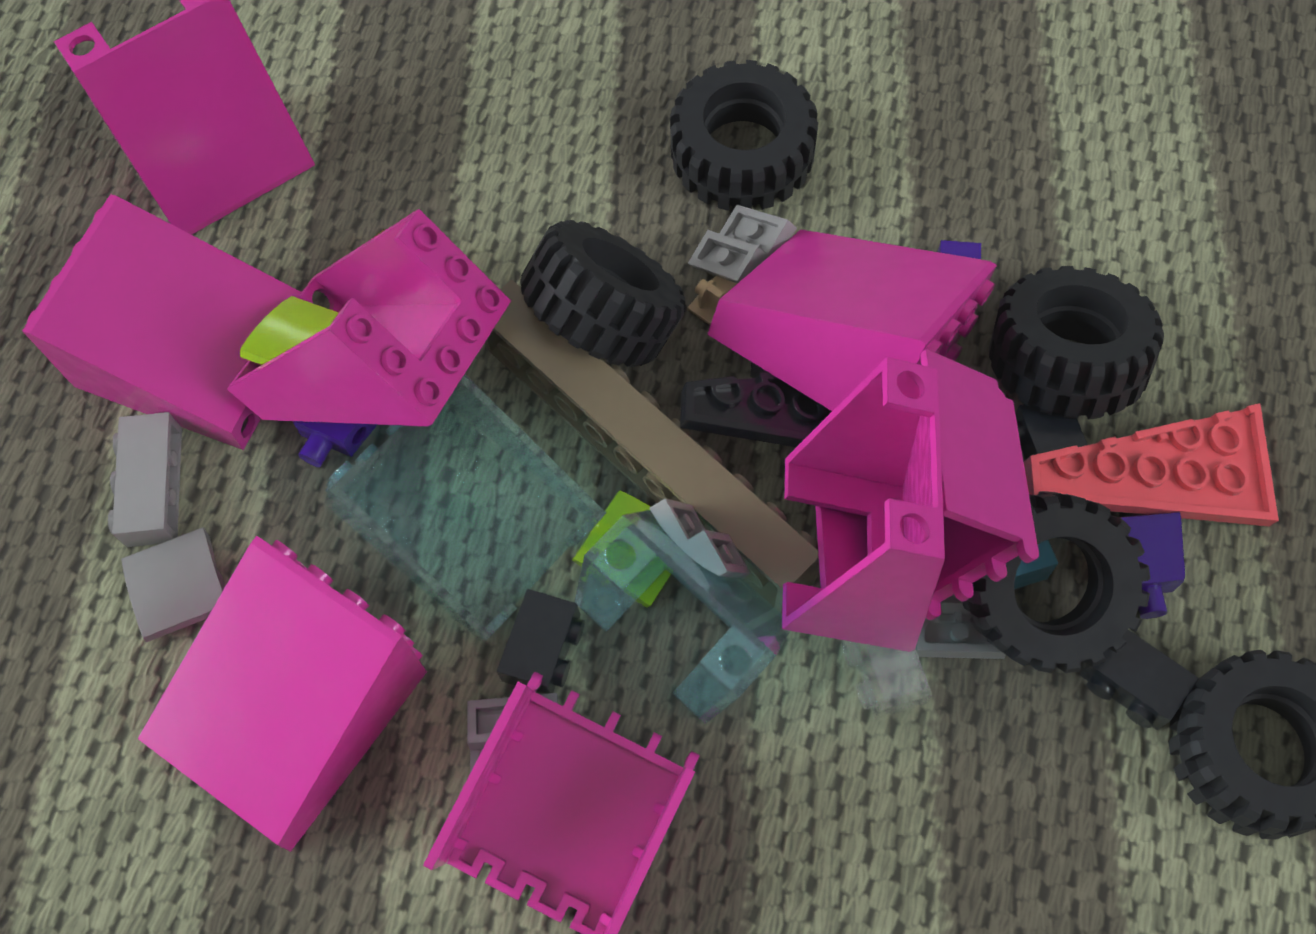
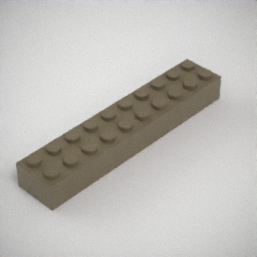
(652, 447)

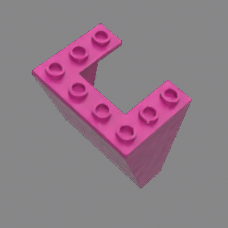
(192, 111)
(840, 305)
(155, 320)
(401, 338)
(882, 462)
(282, 692)

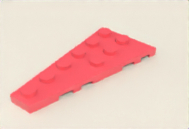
(1191, 467)

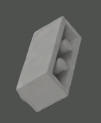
(146, 479)

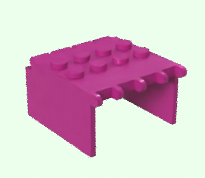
(982, 490)
(563, 811)

